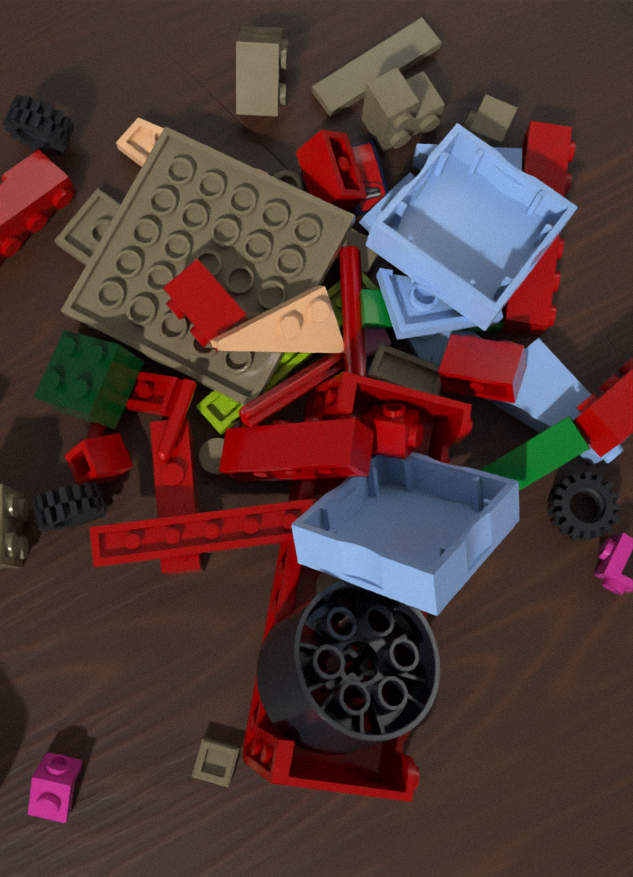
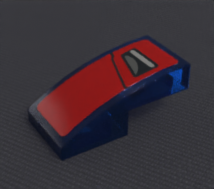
(371, 174)

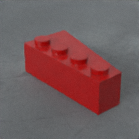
(28, 198)
(608, 418)

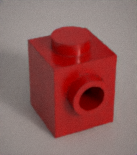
(395, 430)
(99, 459)

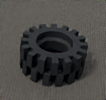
(38, 125)
(599, 491)
(69, 506)

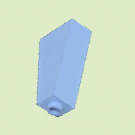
(550, 395)

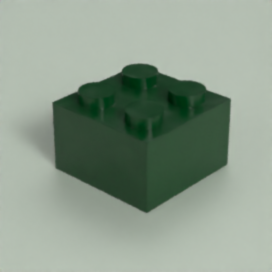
(89, 379)

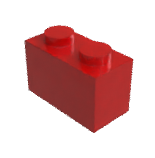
(331, 169)
(204, 303)
(483, 368)

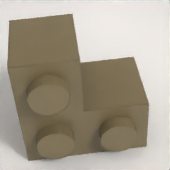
(258, 65)
(400, 108)

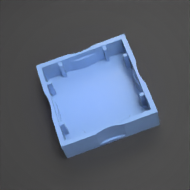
(469, 226)
(408, 528)

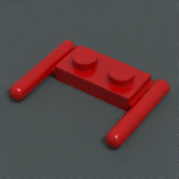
(159, 396)

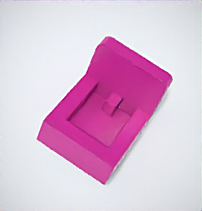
(613, 558)
(54, 787)

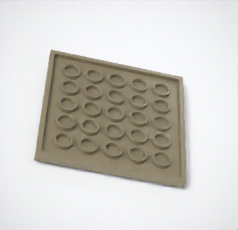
(240, 223)

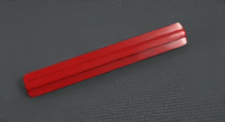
(351, 311)
(291, 389)

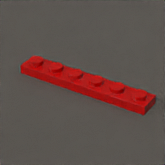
(195, 533)

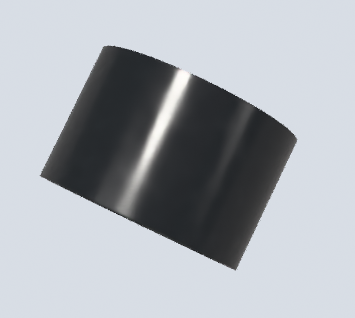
(389, 636)

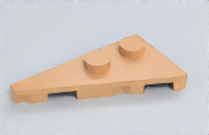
(296, 325)

